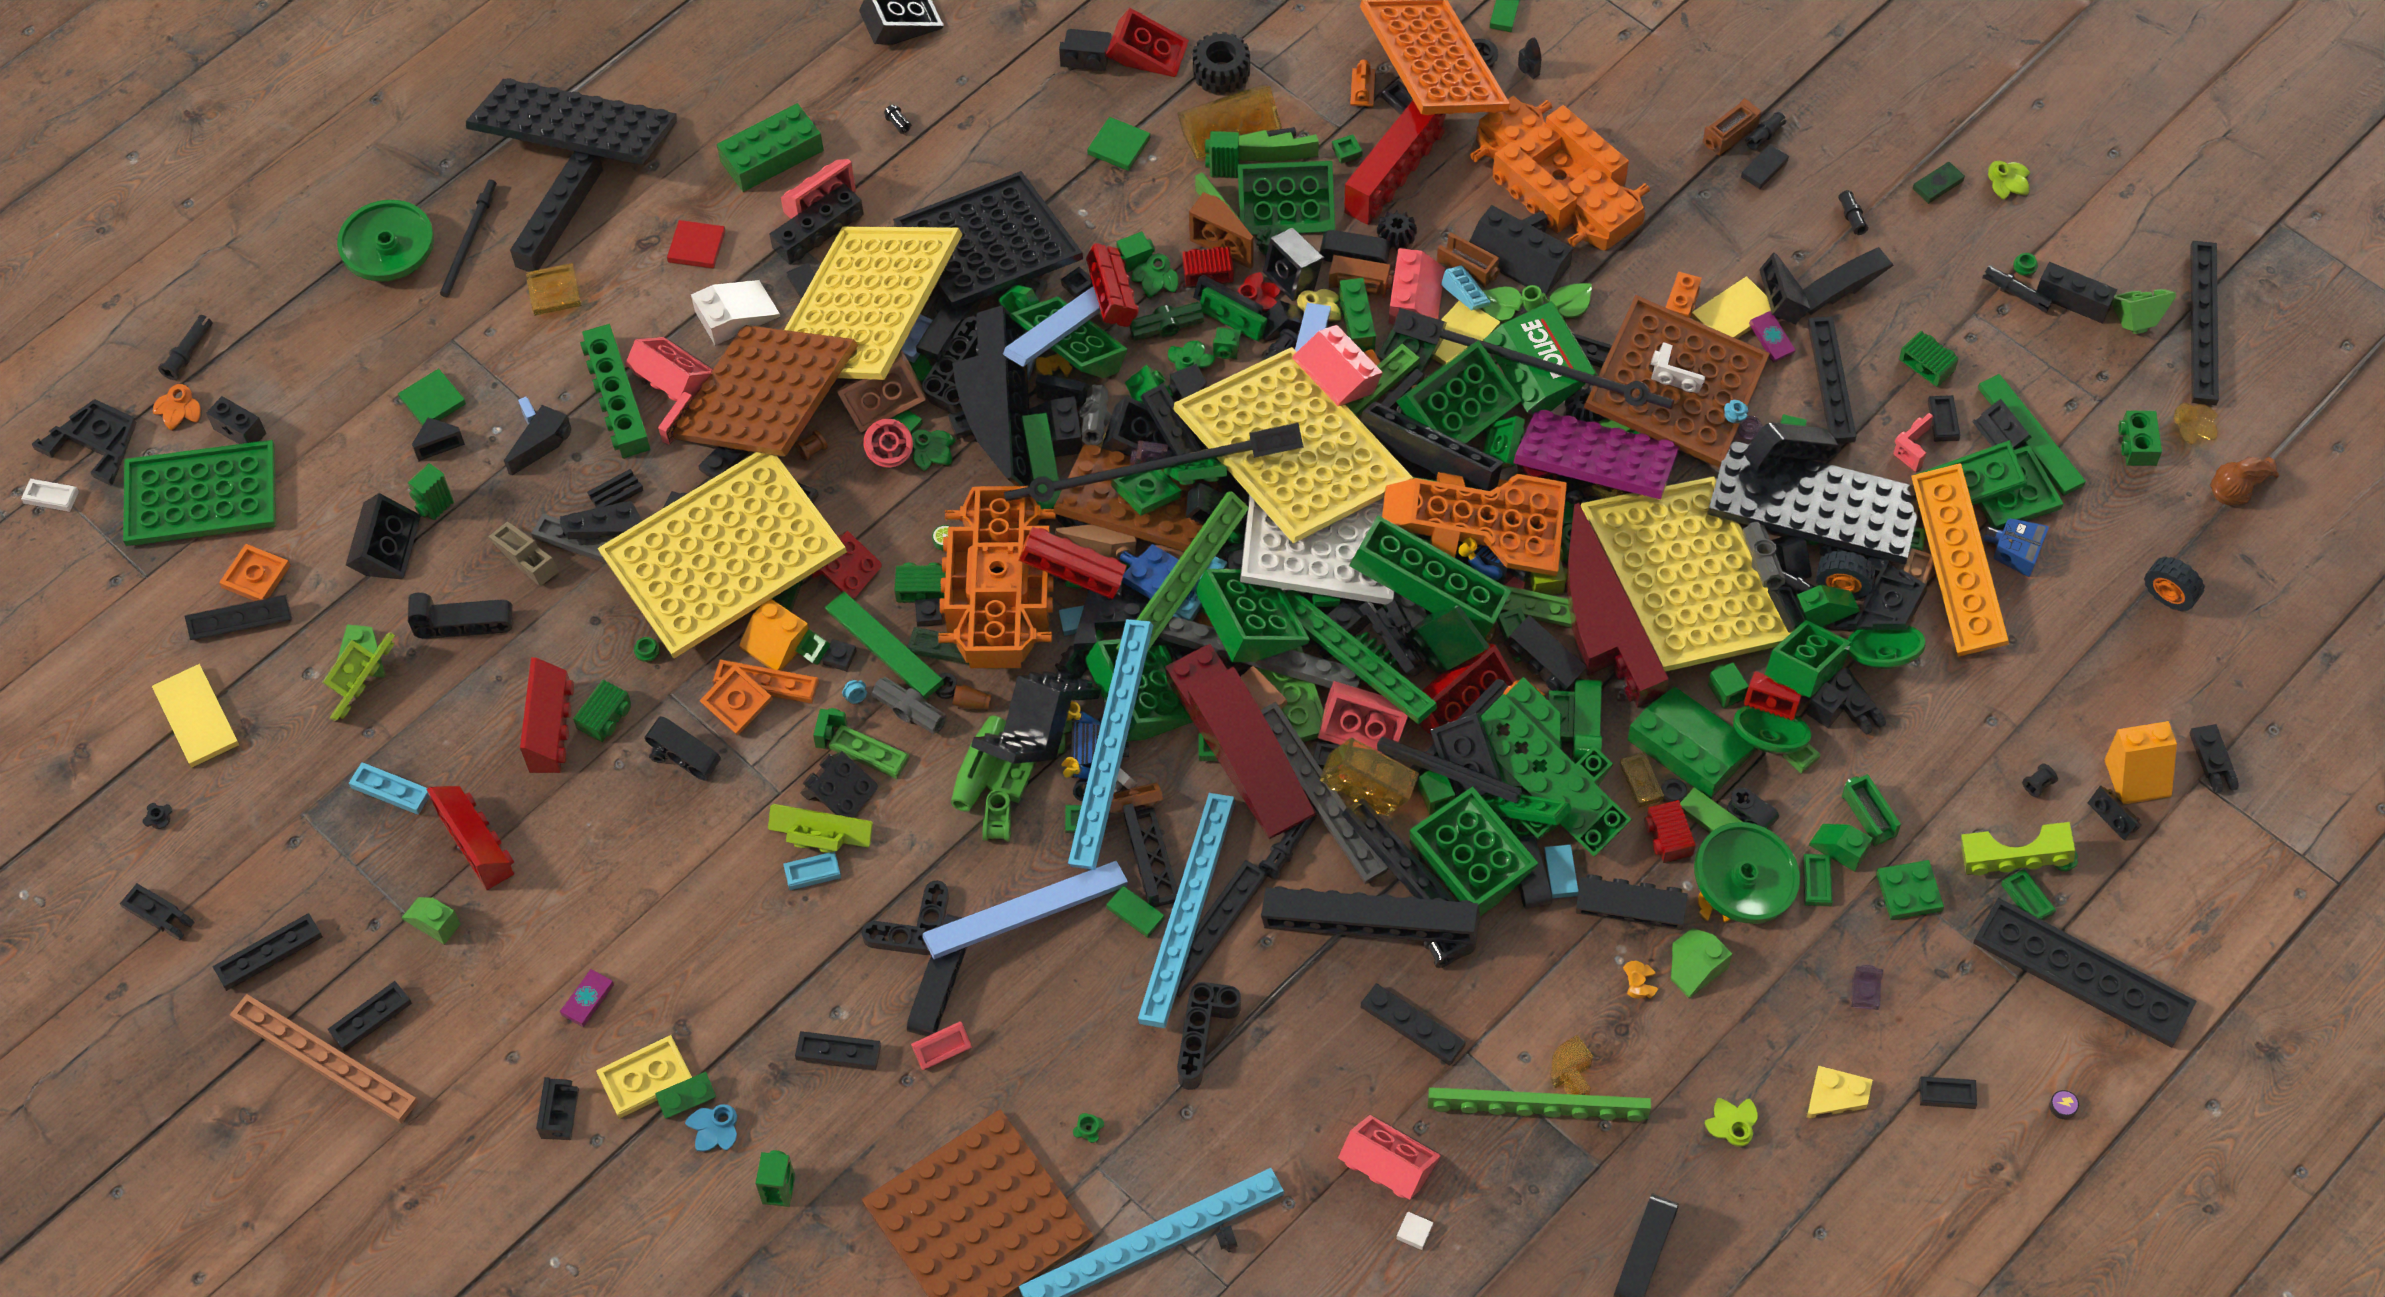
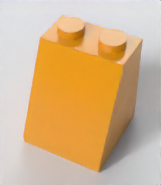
(2142, 762)

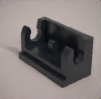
(557, 1109)

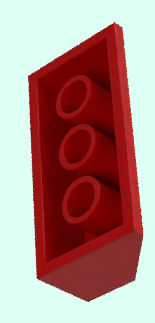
(1463, 685)
(546, 717)
(471, 834)

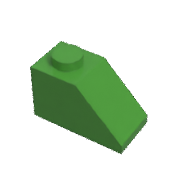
(432, 918)

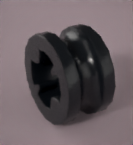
(948, 692)

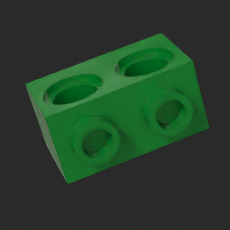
(2140, 431)
(775, 1178)

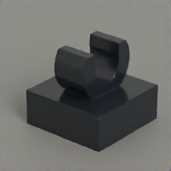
(1072, 662)

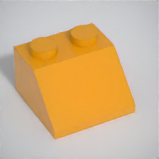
(773, 635)

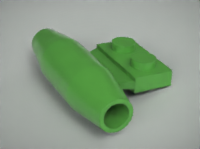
(987, 770)

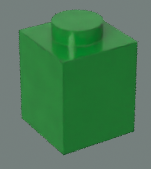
(1135, 250)
(1728, 685)
(1435, 791)

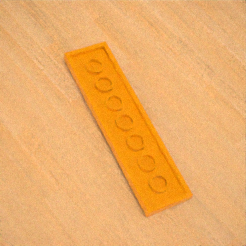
(1960, 560)

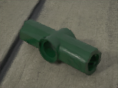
(1166, 321)

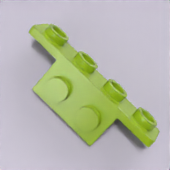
(351, 671)
(818, 828)

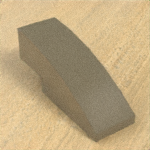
(524, 553)

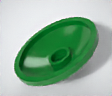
(1886, 647)
(1771, 732)

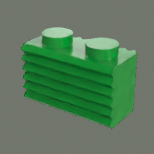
(1223, 154)
(1929, 358)
(430, 492)
(918, 582)
(602, 711)

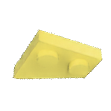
(1838, 1092)

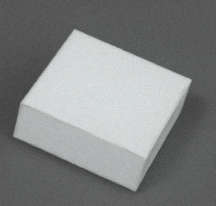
(1414, 1230)

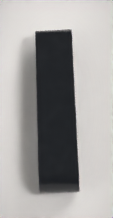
(935, 990)

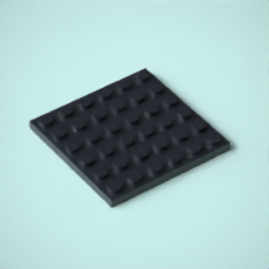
(1004, 239)

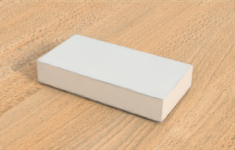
(50, 495)

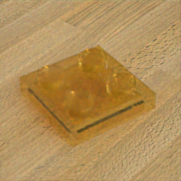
(553, 289)

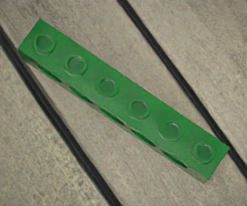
(604, 358)

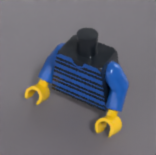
(1486, 562)
(1083, 745)

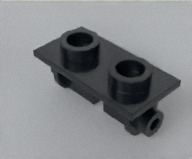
(2113, 813)

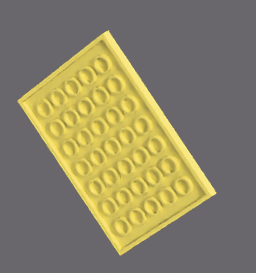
(874, 291)
(1303, 487)
(721, 551)
(1686, 575)

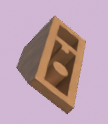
(1100, 539)

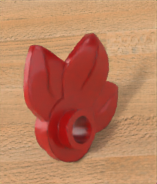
(1259, 291)

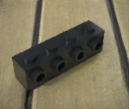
(816, 224)
(1631, 902)

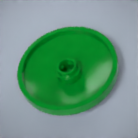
(385, 240)
(1747, 873)

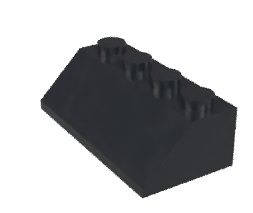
(1522, 249)

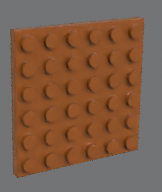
(764, 390)
(1696, 419)
(978, 1215)

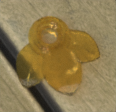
(2196, 422)

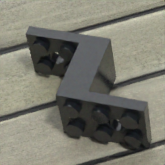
(1036, 717)

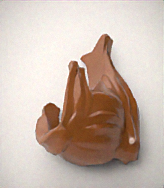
(2237, 480)

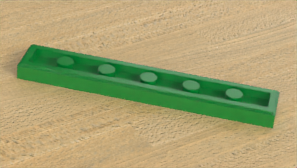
(2049, 455)
(884, 645)

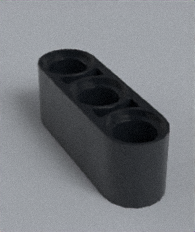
(1354, 246)
(682, 748)
(1534, 887)

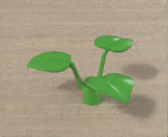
(1570, 300)

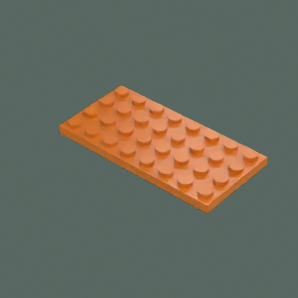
(1434, 56)

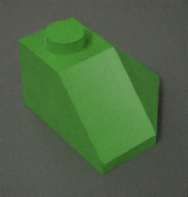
(2142, 310)
(1697, 960)

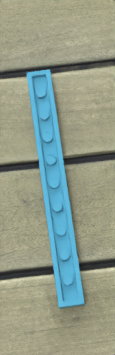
(1110, 744)
(1186, 911)
(1156, 1237)

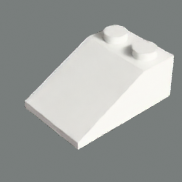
(731, 306)

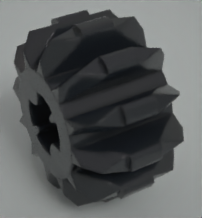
(1397, 229)
(1575, 406)

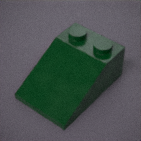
(1447, 639)

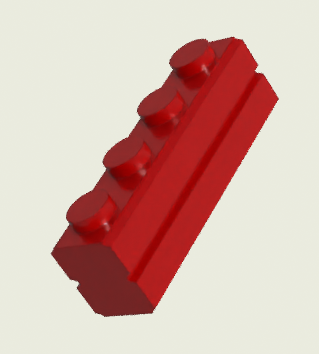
(1111, 285)
(1072, 562)

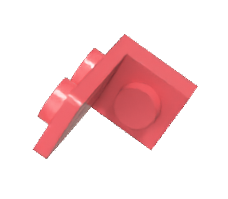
(1906, 449)

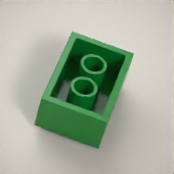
(1807, 658)

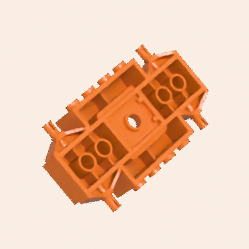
(1533, 152)
(990, 613)

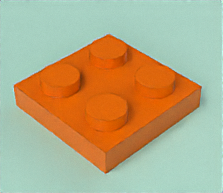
(254, 573)
(736, 699)

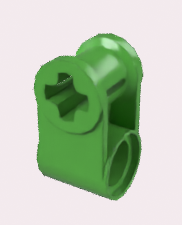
(997, 820)

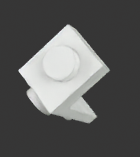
(1672, 375)

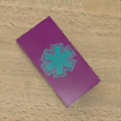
(1772, 336)
(587, 998)

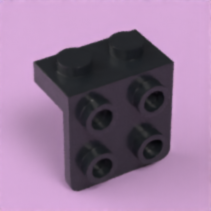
(1085, 49)
(840, 785)

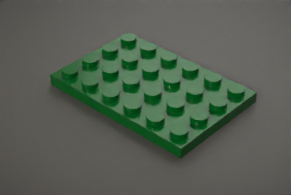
(199, 493)

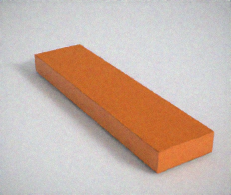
(775, 682)

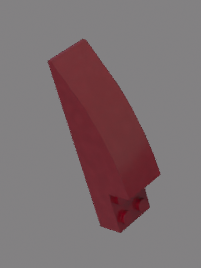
(1605, 621)
(1240, 739)

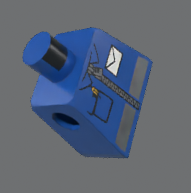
(2017, 544)

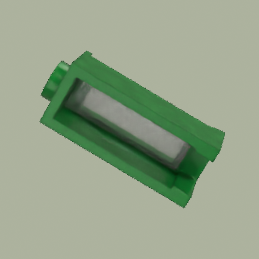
(1871, 809)

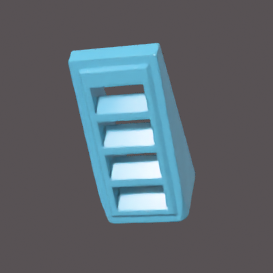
(1464, 288)

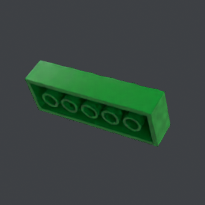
(1428, 575)

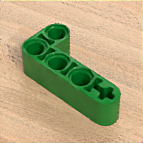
(1586, 717)

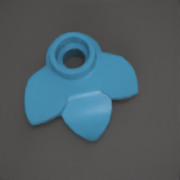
(712, 1131)

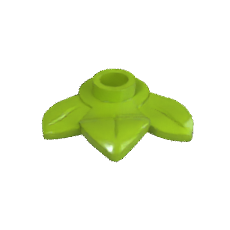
(2010, 179)
(1731, 1119)

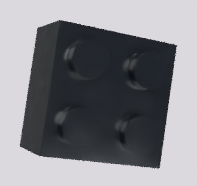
(1292, 263)

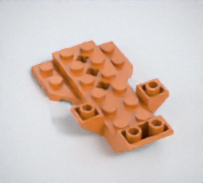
(1455, 513)

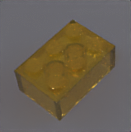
(1369, 775)

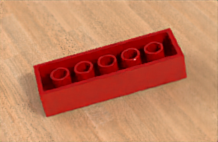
(1391, 162)

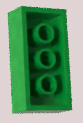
(770, 147)

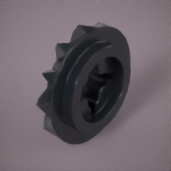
(1490, 51)

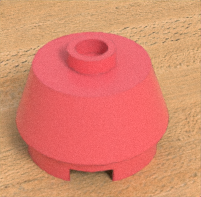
(888, 443)

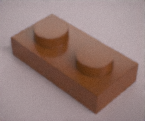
(1142, 795)

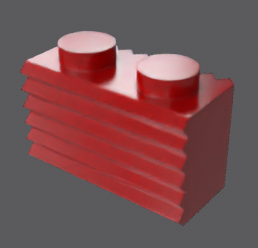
(1213, 263)
(1772, 697)
(1670, 831)

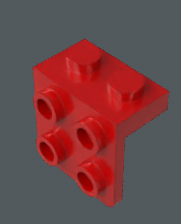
(852, 569)

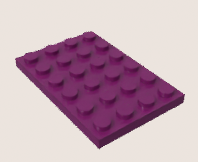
(1597, 454)

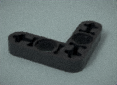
(915, 933)

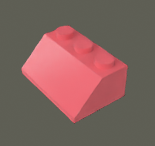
(818, 186)
(1416, 284)
(1338, 366)
(667, 367)
(1360, 716)
(1388, 1157)

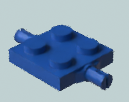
(1149, 570)

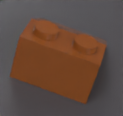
(1216, 225)

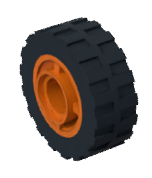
(1846, 572)
(2174, 583)

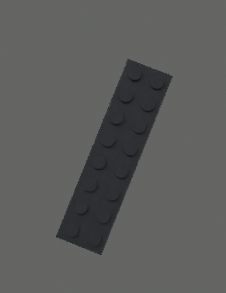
(2085, 972)

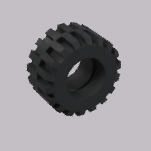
(1217, 49)

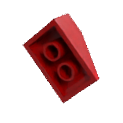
(1146, 45)

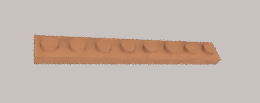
(324, 1058)

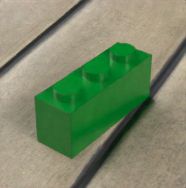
(1357, 313)

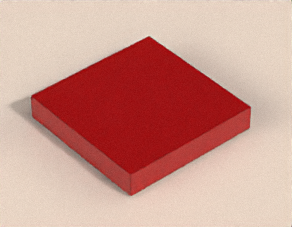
(696, 244)

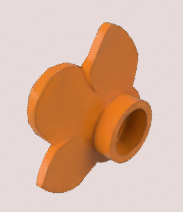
(176, 409)

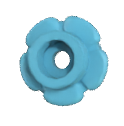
(1733, 415)
(854, 691)

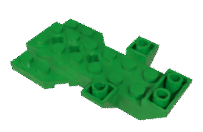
(1536, 722)

